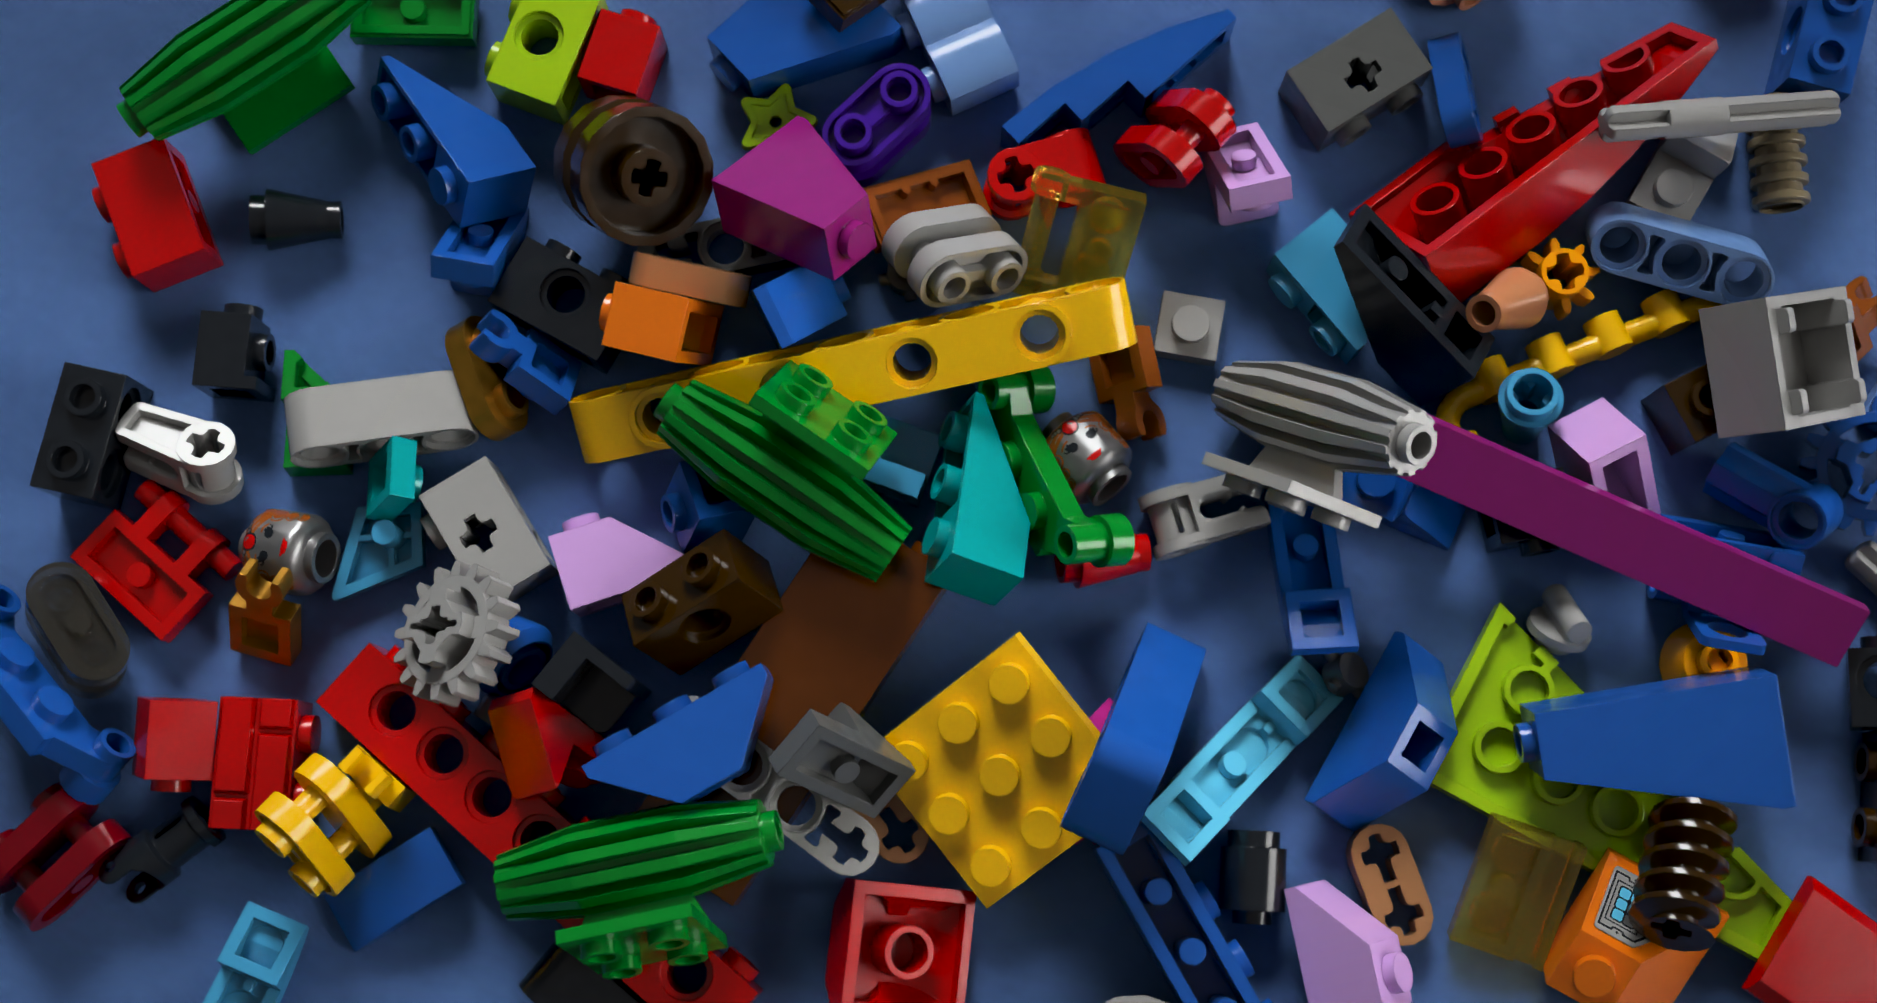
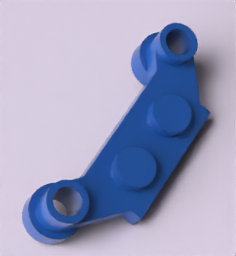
(48, 721)

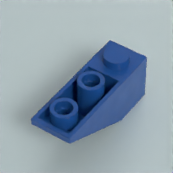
(461, 151)

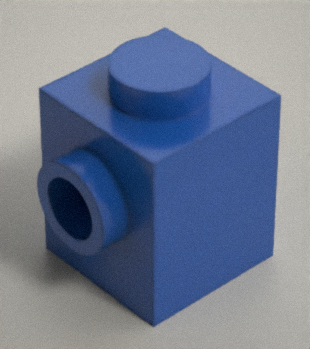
(698, 510)

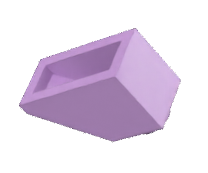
(1607, 452)
(604, 560)
(1345, 949)

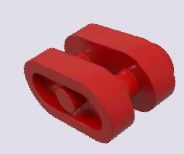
(1180, 126)

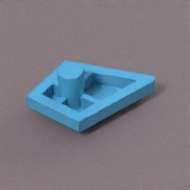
(380, 551)

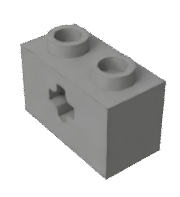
(481, 498)

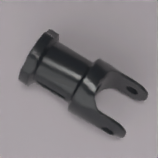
(162, 851)

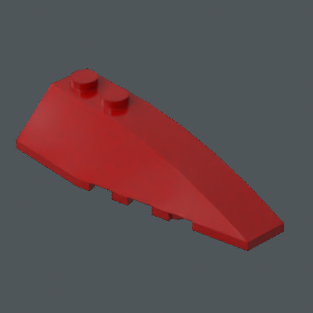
(1496, 199)

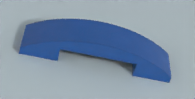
(1310, 584)

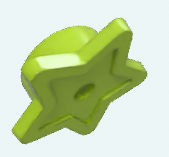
(762, 111)

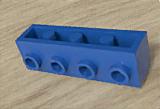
(1177, 923)

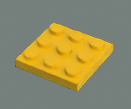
(997, 768)

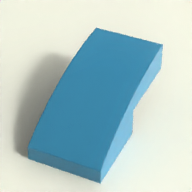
(258, 957)

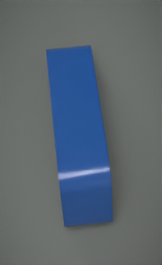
(1135, 740)

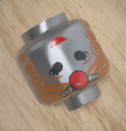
(1089, 455)
(294, 542)

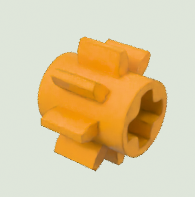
(1566, 265)

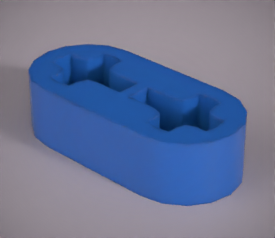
(1455, 90)

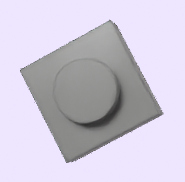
(1189, 328)

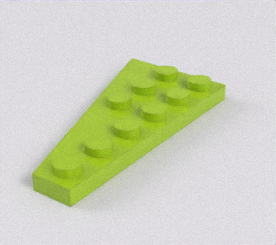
(1488, 777)

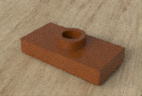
(922, 191)

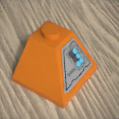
(1602, 955)

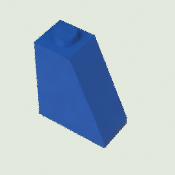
(795, 45)

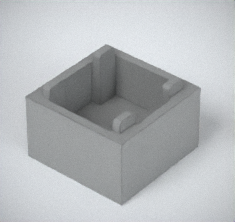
(1782, 362)

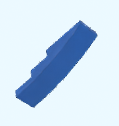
(1128, 74)

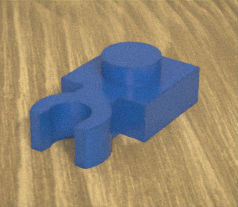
(532, 361)

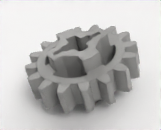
(456, 634)

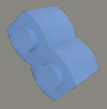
(962, 50)

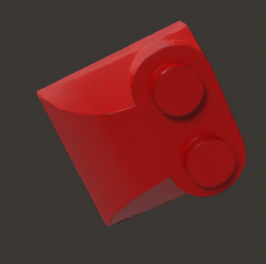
(899, 943)

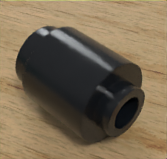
(1252, 876)

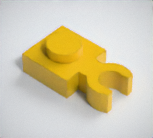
(376, 780)

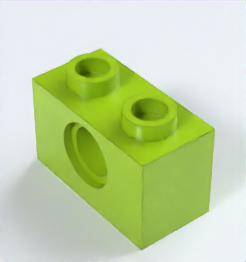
(545, 82)

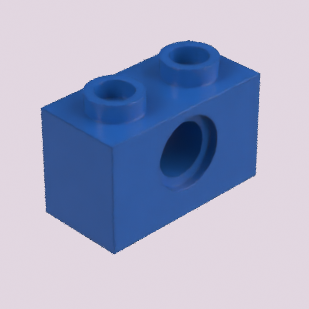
(1819, 46)

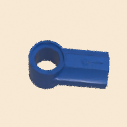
(1768, 494)

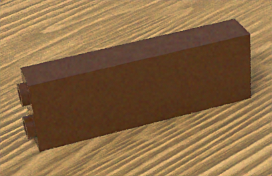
(829, 648)

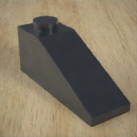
(1408, 312)

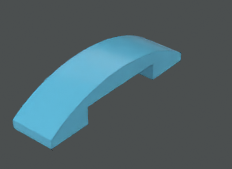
(1239, 759)

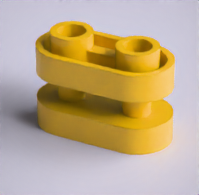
(291, 832)

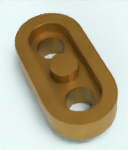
(490, 401)

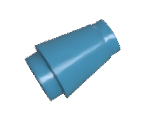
(1528, 404)

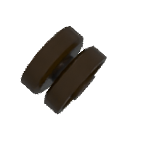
(669, 164)

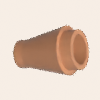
(1509, 302)

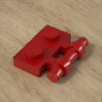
(143, 575)

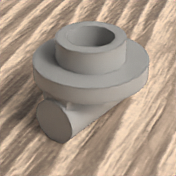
(1559, 623)

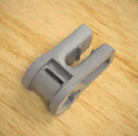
(181, 452)
(1183, 528)

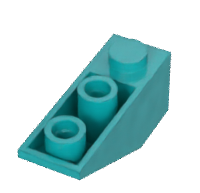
(979, 518)

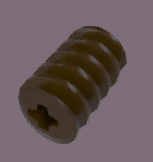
(1683, 873)

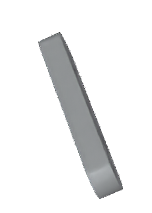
(769, 789)

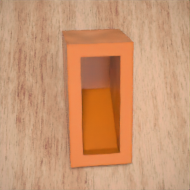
(660, 324)

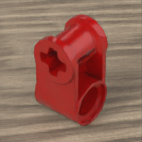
(1068, 150)

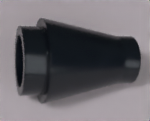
(293, 219)

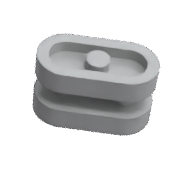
(954, 255)

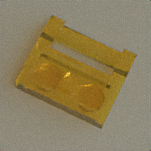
(1099, 236)

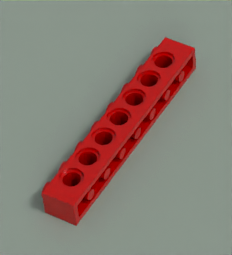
(362, 705)

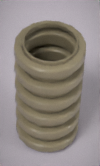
(1778, 170)

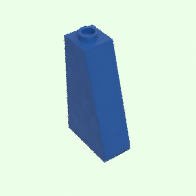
(1674, 737)

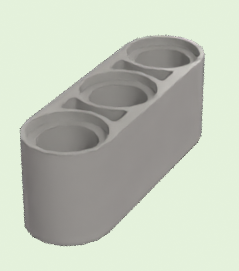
(357, 418)

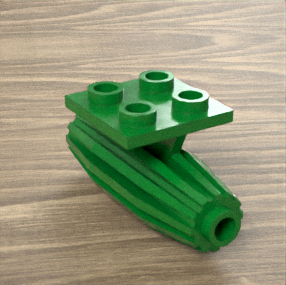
(245, 60)
(793, 462)
(638, 880)

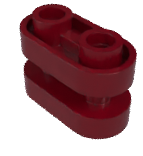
(25, 849)

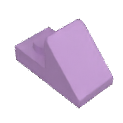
(1246, 177)

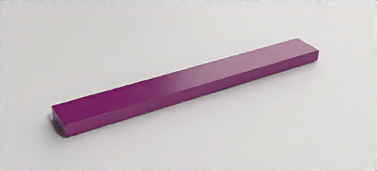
(1641, 544)

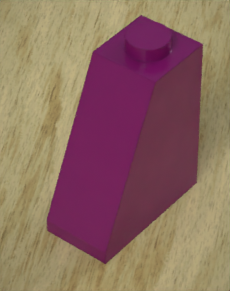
(797, 202)

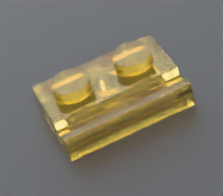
(1516, 891)

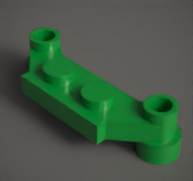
(1052, 509)

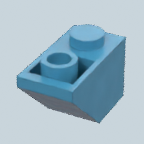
(1312, 279)

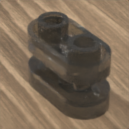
(76, 630)

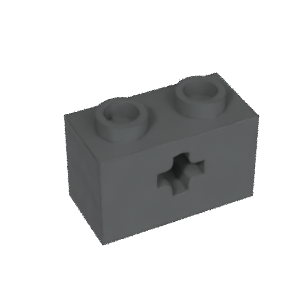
(1373, 53)

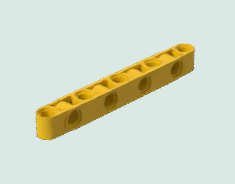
(863, 365)

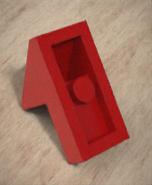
(540, 743)

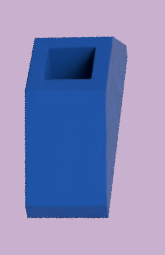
(1390, 738)
(692, 743)

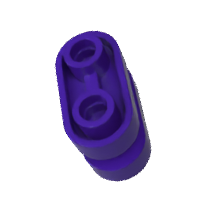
(880, 121)

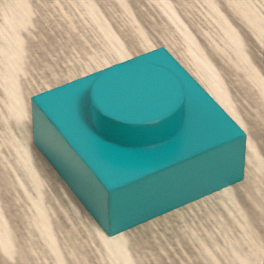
(393, 479)

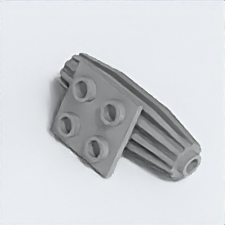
(1313, 432)

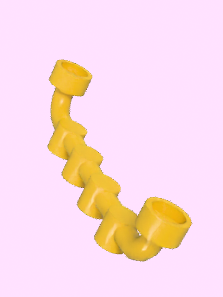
(1605, 339)

